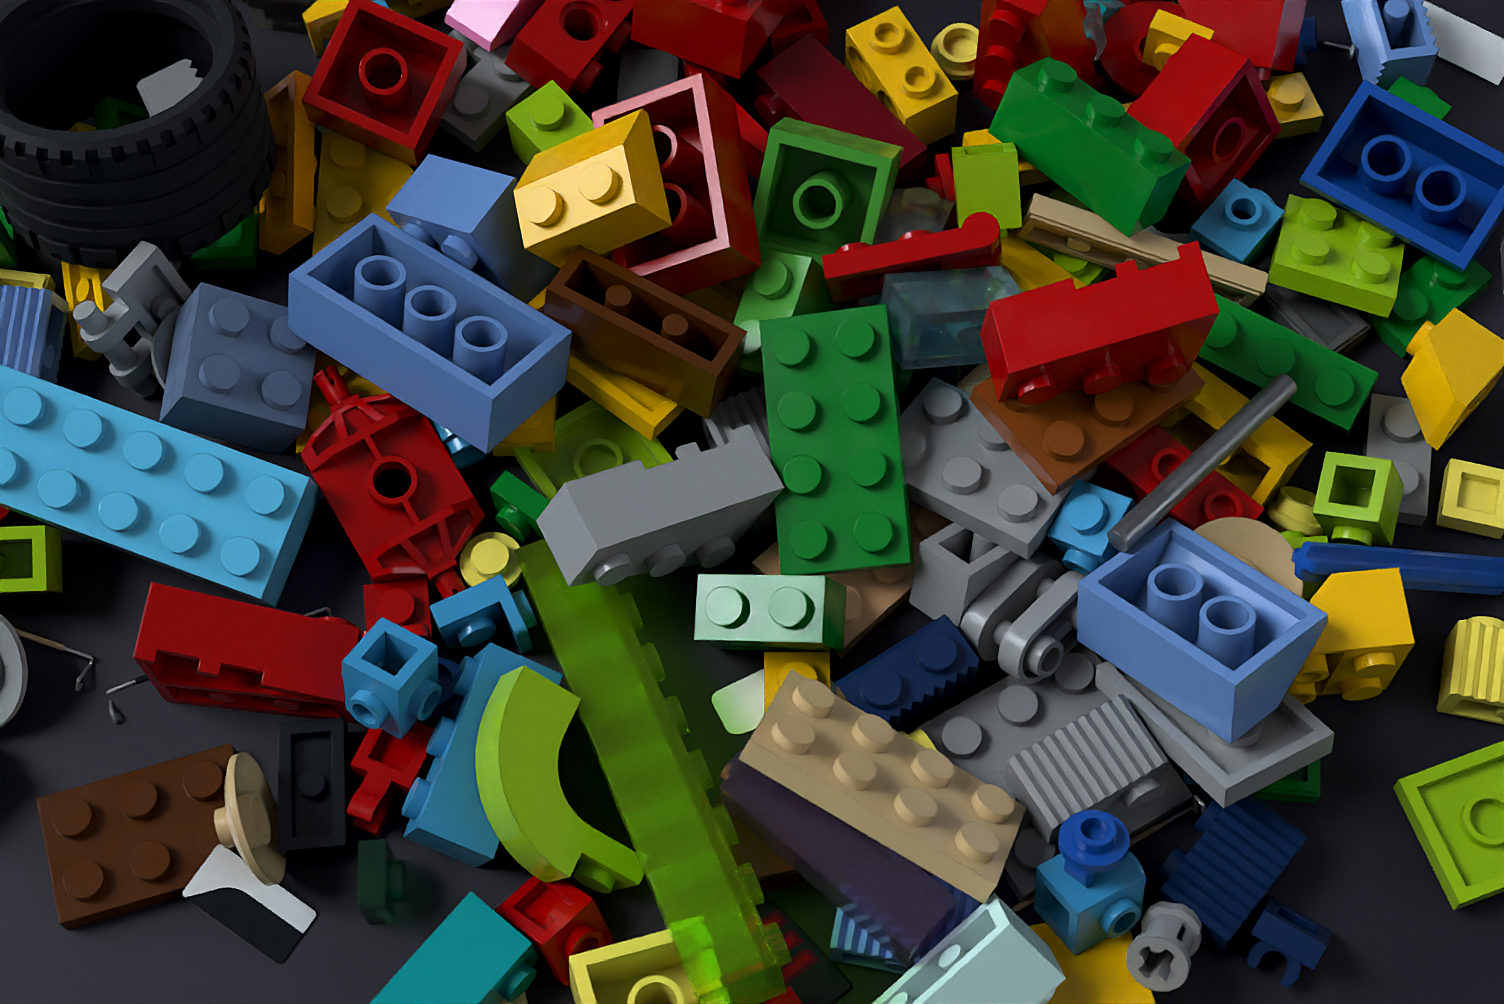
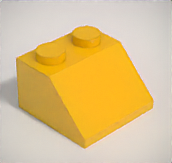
(593, 191)

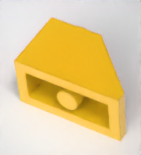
(1450, 373)

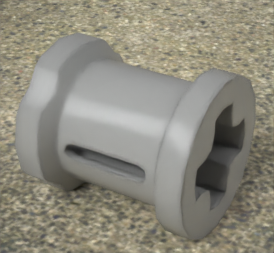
(1171, 957)

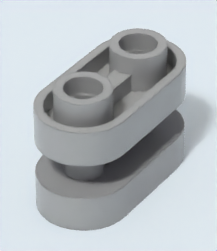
(1026, 618)

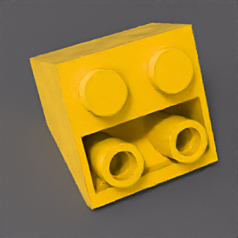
(1363, 637)

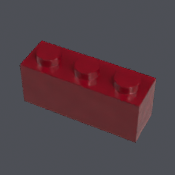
(819, 90)

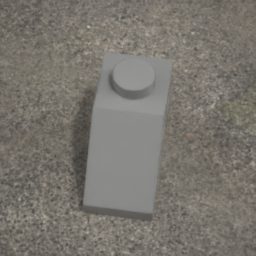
(955, 570)

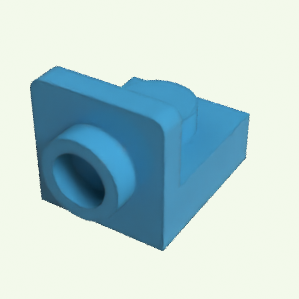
(477, 612)

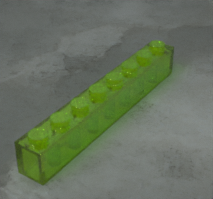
(658, 787)

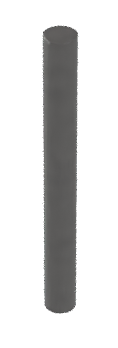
(1201, 463)

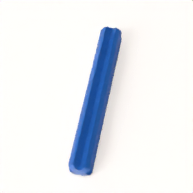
(1417, 568)

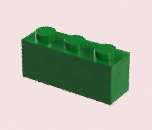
(1089, 145)
(1258, 350)

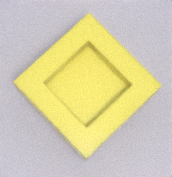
(1472, 499)

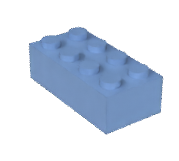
(428, 331)

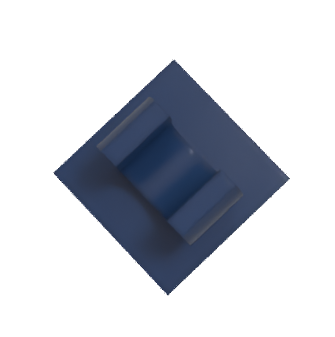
(1291, 934)

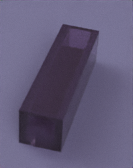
(858, 874)

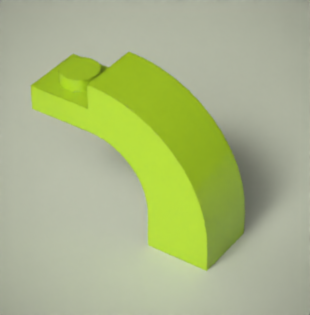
(523, 791)

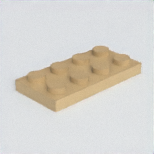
(885, 785)

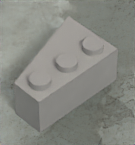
(660, 516)

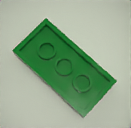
(836, 441)

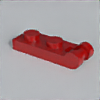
(860, 269)

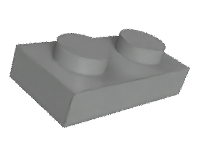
(1395, 434)

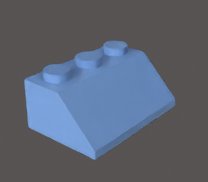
(1198, 627)

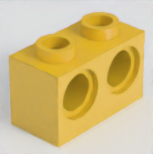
(902, 74)

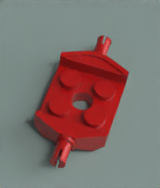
(400, 535)

